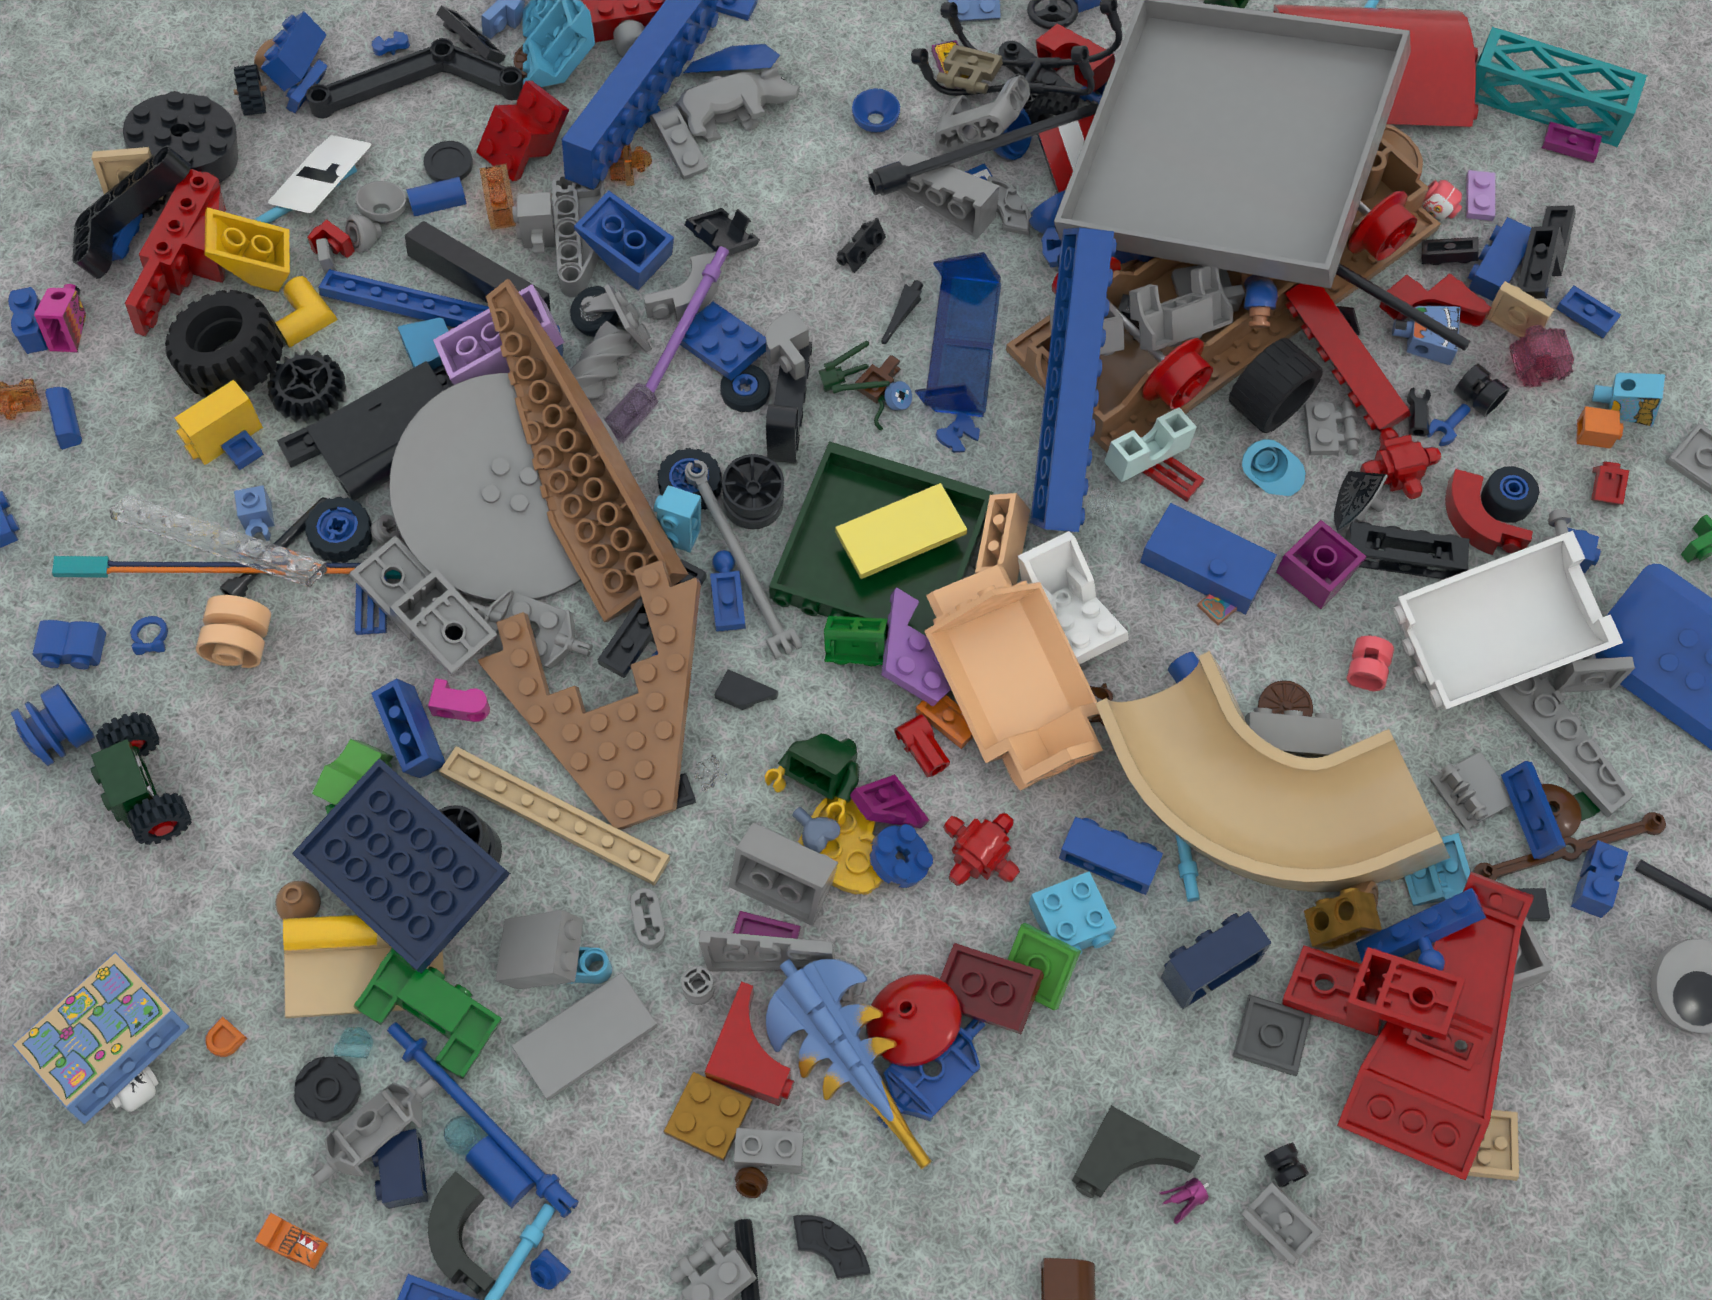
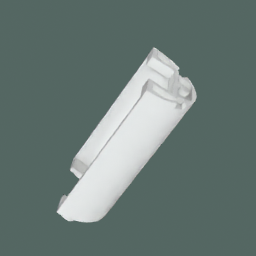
(1503, 622)

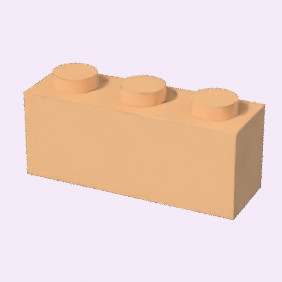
(1003, 534)

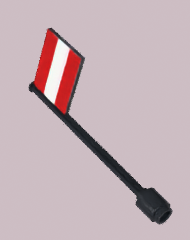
(1058, 136)

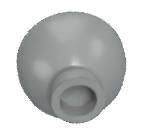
(362, 232)

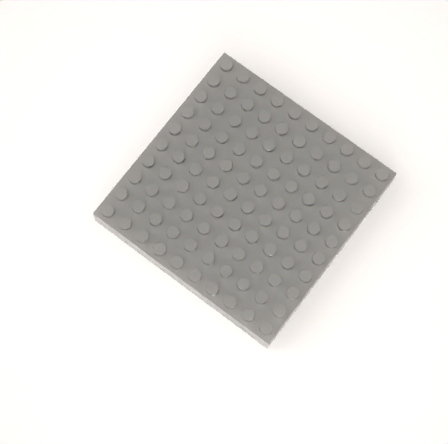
(1236, 138)

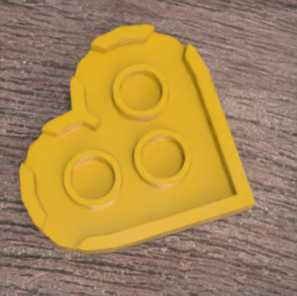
(851, 850)

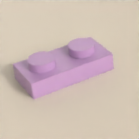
(1480, 195)

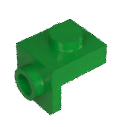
(1702, 546)

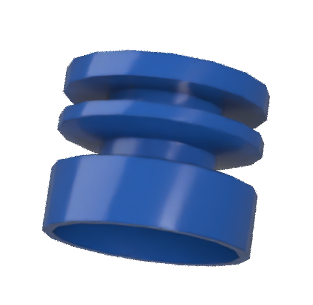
(52, 725)

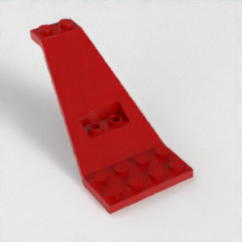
(1425, 1091)

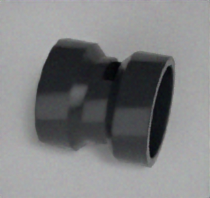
(1282, 1158)

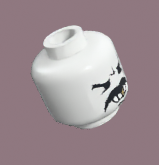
(137, 1092)

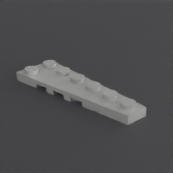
(1560, 735)

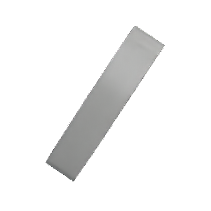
(574, 256)

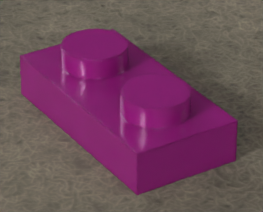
(1571, 142)

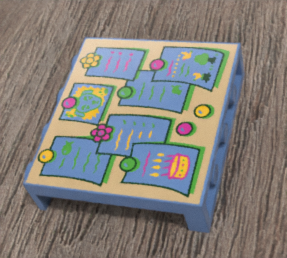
(99, 1037)

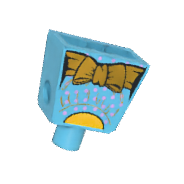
(1633, 395)

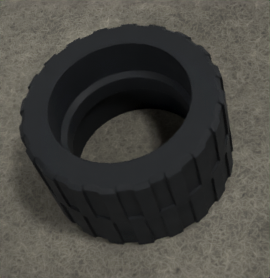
(1275, 385)

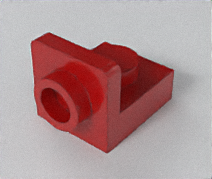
(338, 240)
(1610, 483)

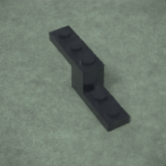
(1546, 251)
(636, 633)

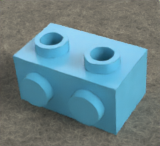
(679, 516)

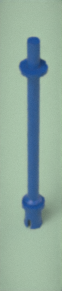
(546, 1184)

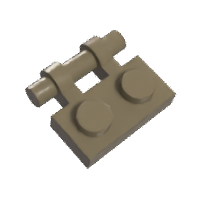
(972, 63)

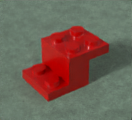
(522, 130)

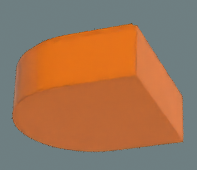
(224, 1038)

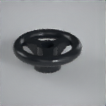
(1052, 14)

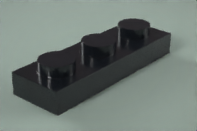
(470, 35)

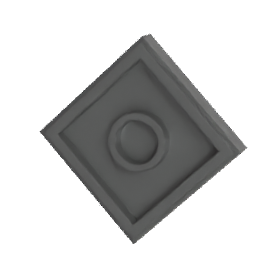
(1272, 1035)

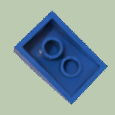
(625, 239)

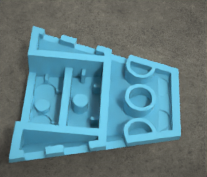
(557, 39)

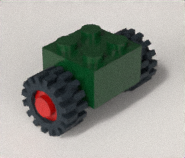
(128, 782)

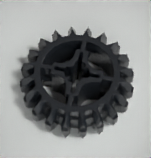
(298, 398)

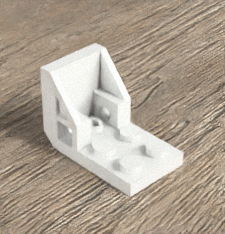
(1072, 595)

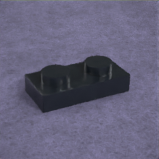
(1450, 250)

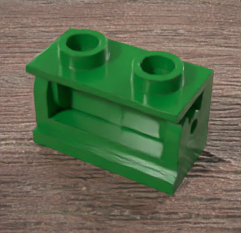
(855, 640)

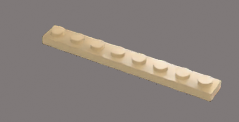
(555, 815)

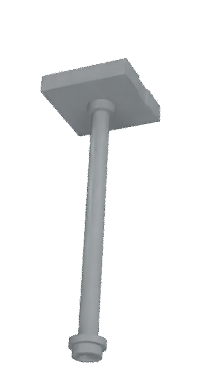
(1589, 673)

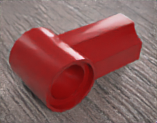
(920, 741)

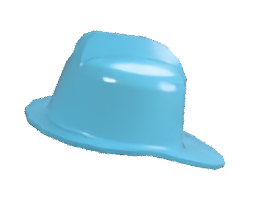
(1279, 468)

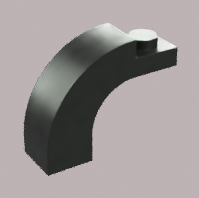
(445, 1231)

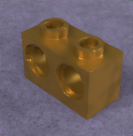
(1342, 919)

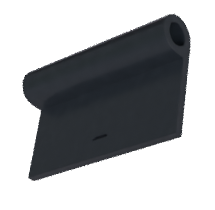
(364, 436)

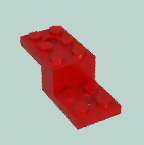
(1374, 992)

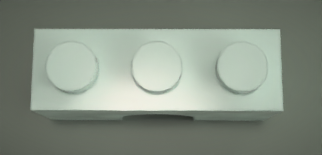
(1133, 454)

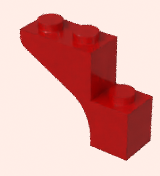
(1445, 293)

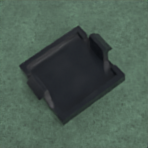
(719, 230)

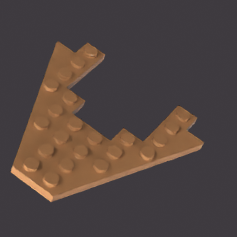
(629, 749)

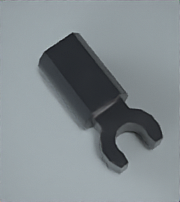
(1419, 413)

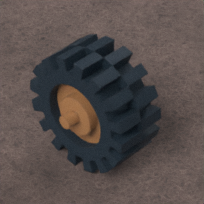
(250, 89)

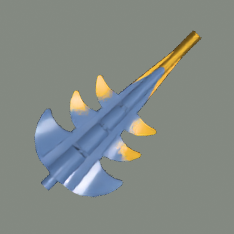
(812, 1003)

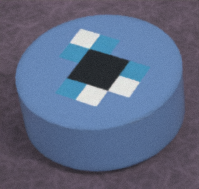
(898, 395)

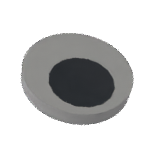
(1684, 985)

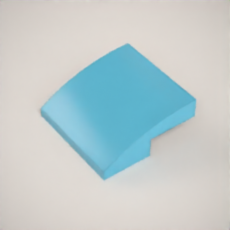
(1453, 873)

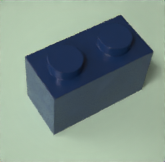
(401, 1170)

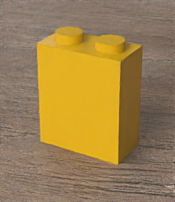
(216, 421)

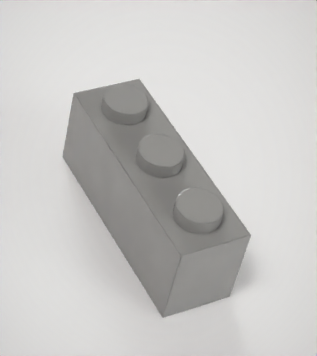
(1297, 733)

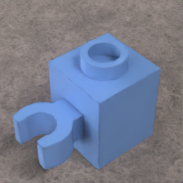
(254, 510)

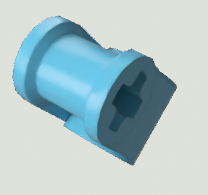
(585, 959)

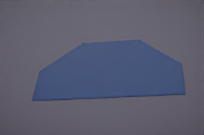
(736, 58)

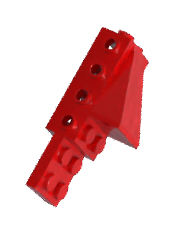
(175, 249)

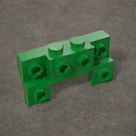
(434, 1002)

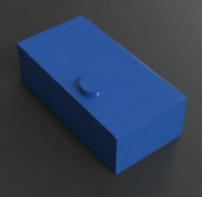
(1207, 558)

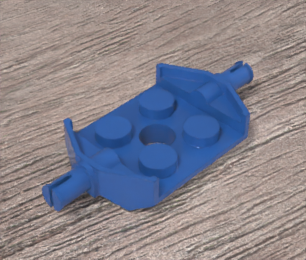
(926, 1095)

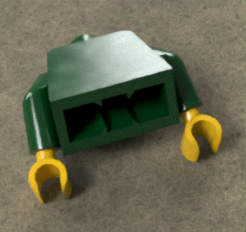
(823, 766)

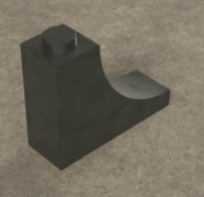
(1125, 1145)

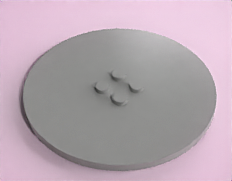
(473, 497)

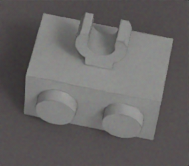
(535, 221)

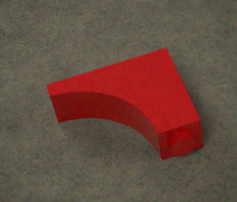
(741, 1061)

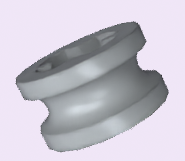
(380, 533)

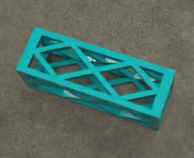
(1572, 96)

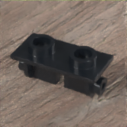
(865, 242)

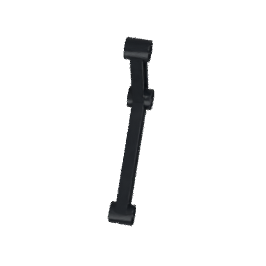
(439, 57)

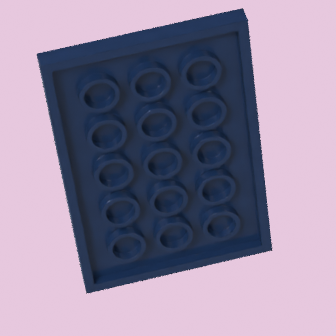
(400, 865)

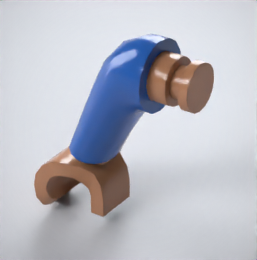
(1259, 298)

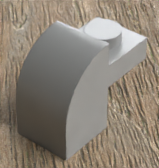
(784, 340)

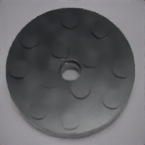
(190, 126)

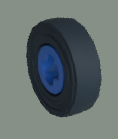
(750, 400)

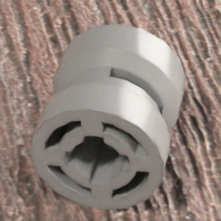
(699, 991)

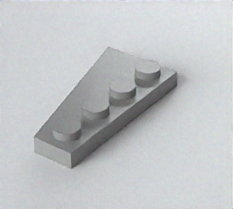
(754, 952)

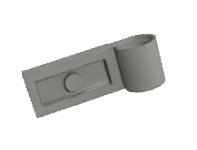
(679, 142)

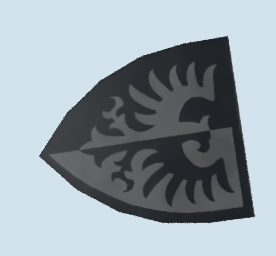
(1356, 496)

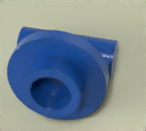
(548, 1270)

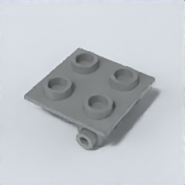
(1472, 790)

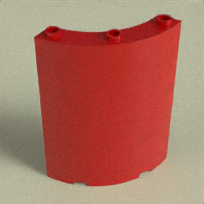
(1440, 68)

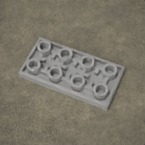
(584, 1036)

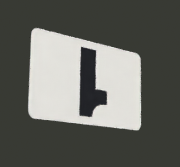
(319, 174)

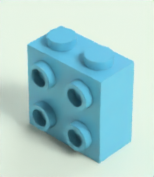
(1074, 913)

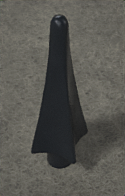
(908, 300)

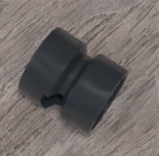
(1488, 397)

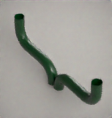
(880, 400)

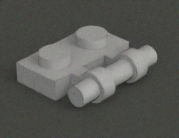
(1322, 428)
(722, 1280)

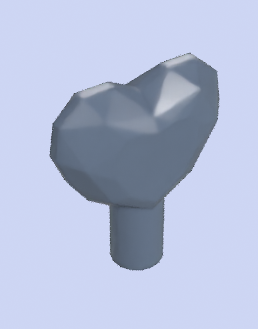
(816, 830)

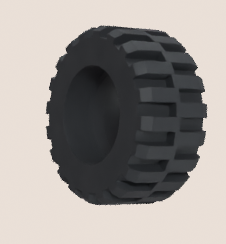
(212, 323)

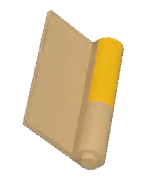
(331, 964)

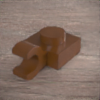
(884, 373)

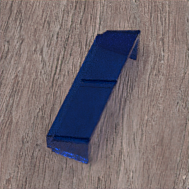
(963, 336)

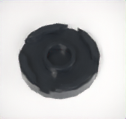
(334, 1096)

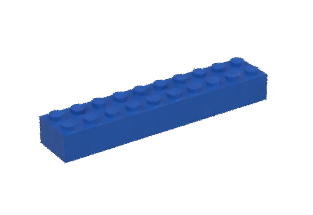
(635, 89)
(1072, 378)

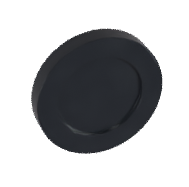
(448, 161)

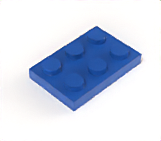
(723, 341)

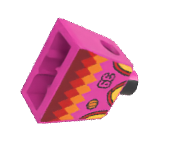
(61, 318)

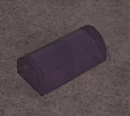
(631, 411)

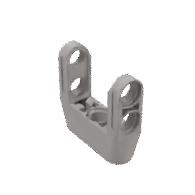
(965, 126)

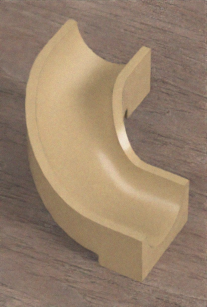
(1262, 808)

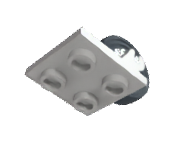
(602, 304)

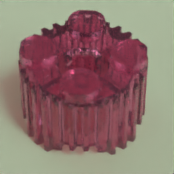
(1542, 356)

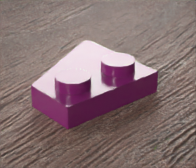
(888, 803)

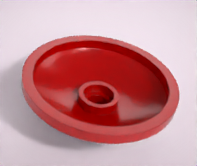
(926, 1028)

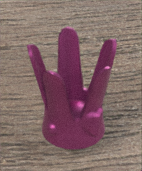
(1192, 1191)

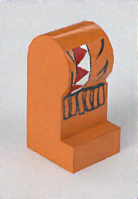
(291, 1241)

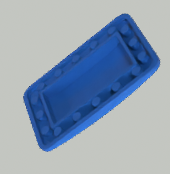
(1670, 637)

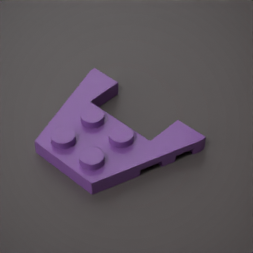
(908, 654)

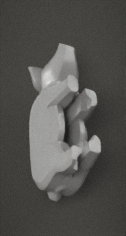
(733, 98)

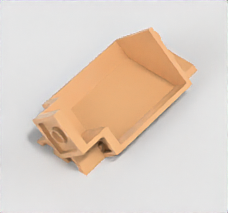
(1013, 675)

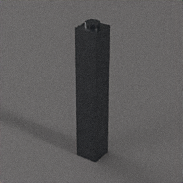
(460, 263)

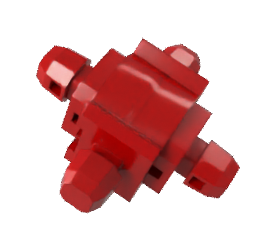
(1402, 462)
(981, 849)

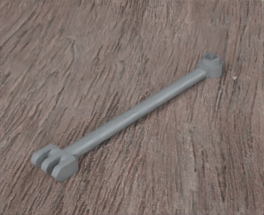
(780, 636)

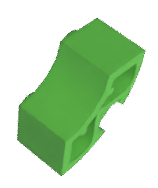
(347, 770)

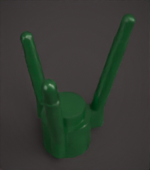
(834, 377)

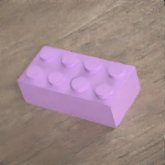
(475, 345)

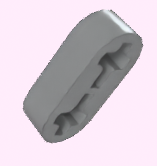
(641, 919)

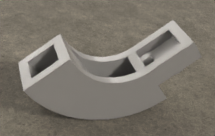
(677, 299)

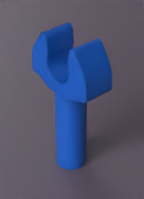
(1448, 425)

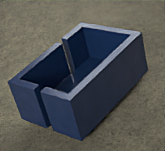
(1214, 958)

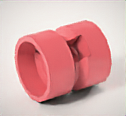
(1370, 663)

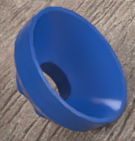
(875, 102)

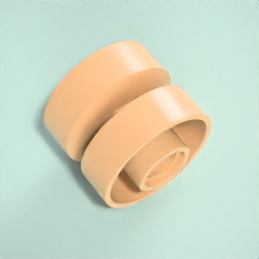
(233, 631)

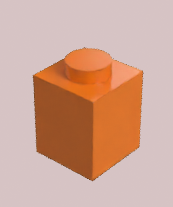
(1599, 427)

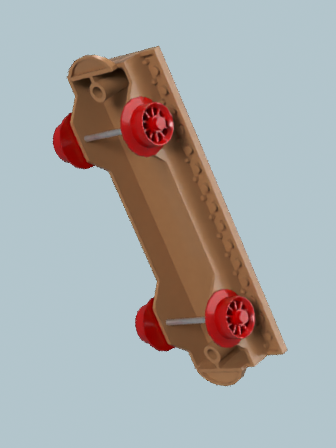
(1146, 384)

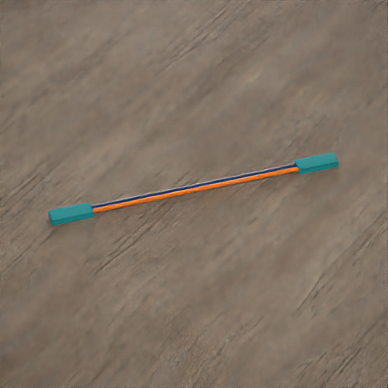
(99, 567)

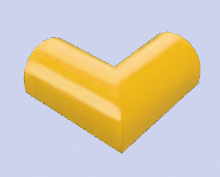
(309, 315)

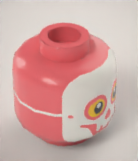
(1442, 200)

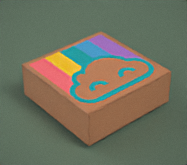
(1216, 609)

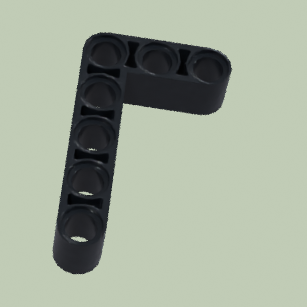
(121, 205)
(786, 414)

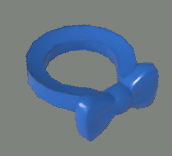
(157, 645)

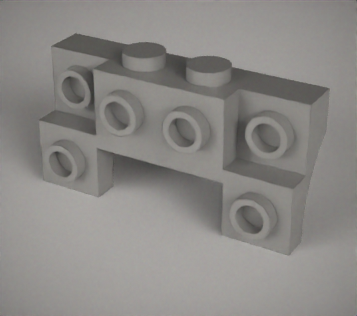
(1182, 317)

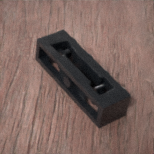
(1408, 550)

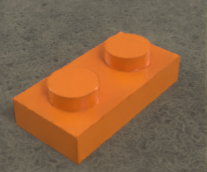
(947, 719)

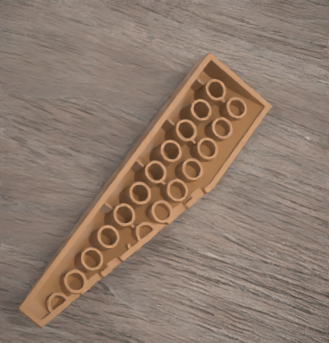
(582, 474)

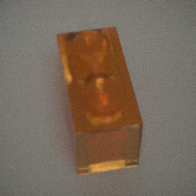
(498, 196)

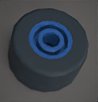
(1509, 505)

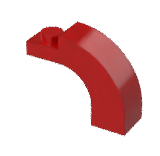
(1472, 520)

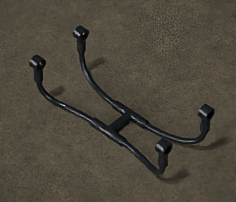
(1079, 57)

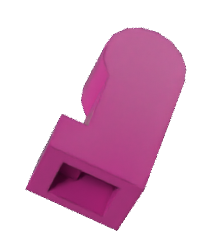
(458, 704)

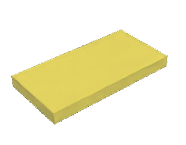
(900, 530)

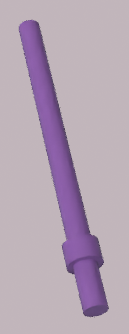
(710, 274)

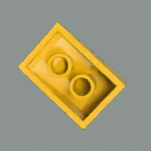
(248, 248)

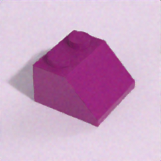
(1320, 564)

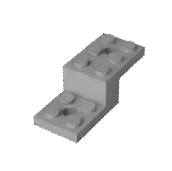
(423, 605)

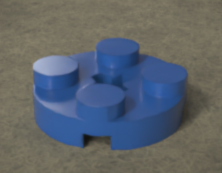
(913, 848)

